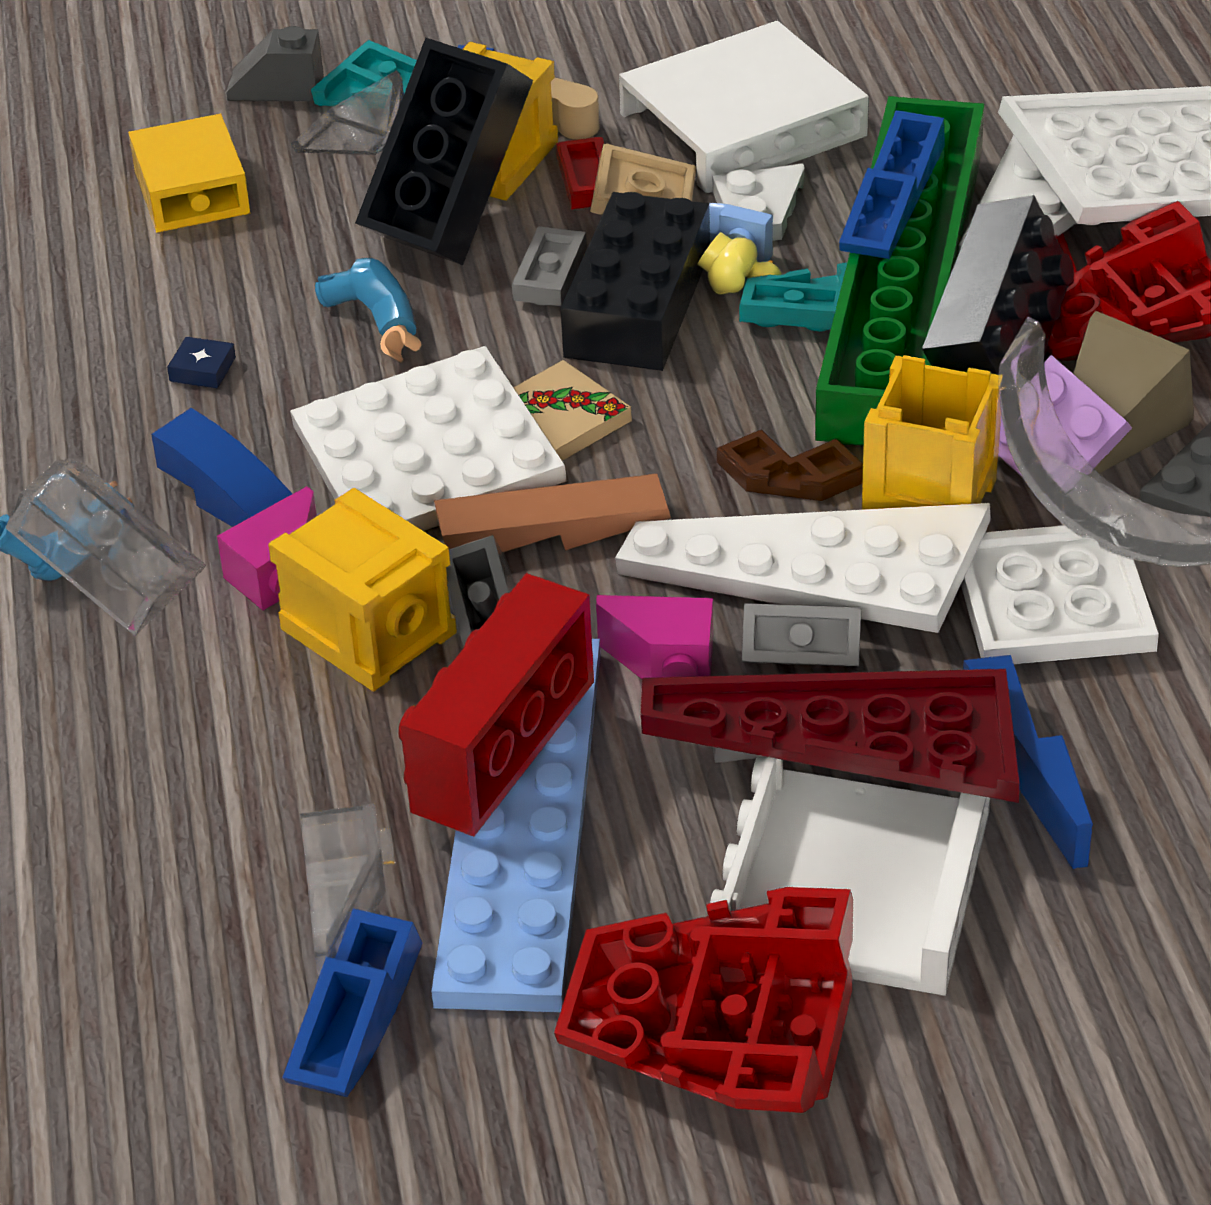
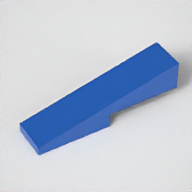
(893, 185)
(1045, 772)

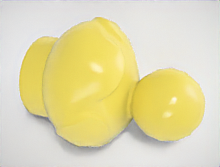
(731, 261)

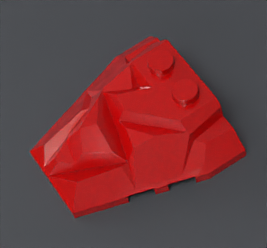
(1148, 280)
(721, 1002)

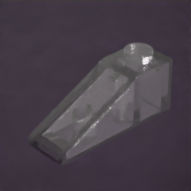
(342, 870)

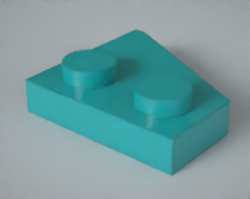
(360, 70)
(792, 299)

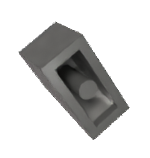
(279, 68)
(476, 582)

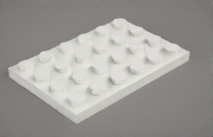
(1118, 150)

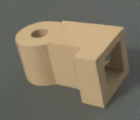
(574, 109)

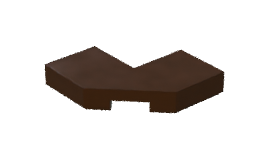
(766, 468)

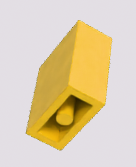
(189, 172)

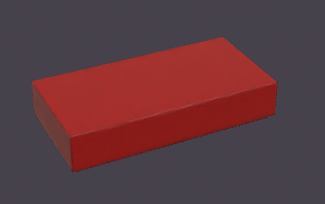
(579, 168)

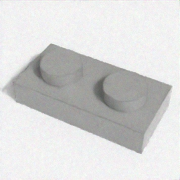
(549, 266)
(801, 635)

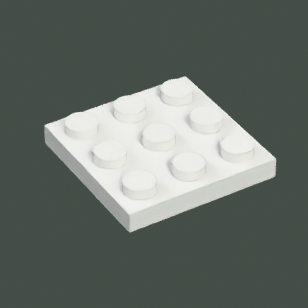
(1055, 598)

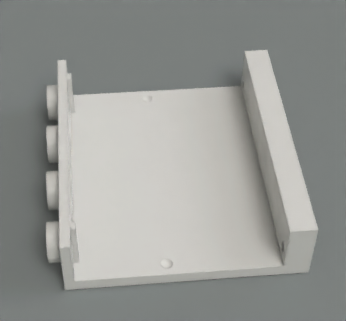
(749, 101)
(895, 848)

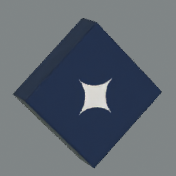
(201, 362)

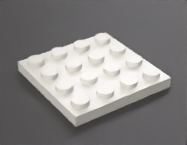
(429, 438)

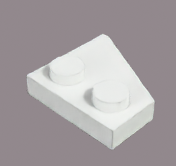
(762, 190)

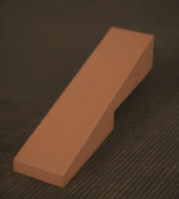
(574, 511)

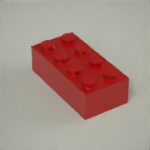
(497, 704)

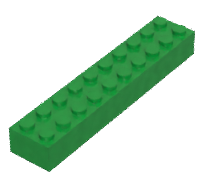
(892, 301)

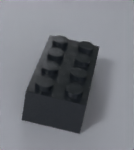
(444, 150)
(1000, 278)
(635, 281)

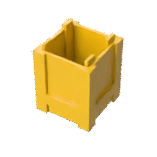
(534, 131)
(931, 437)
(363, 588)

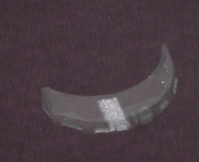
(1071, 486)

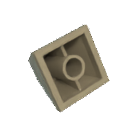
(1140, 379)

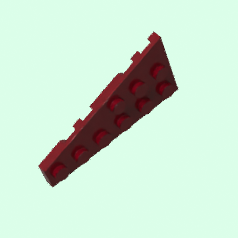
(895, 725)

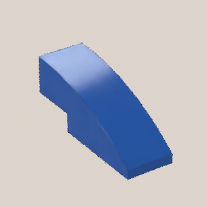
(217, 466)
(353, 1003)

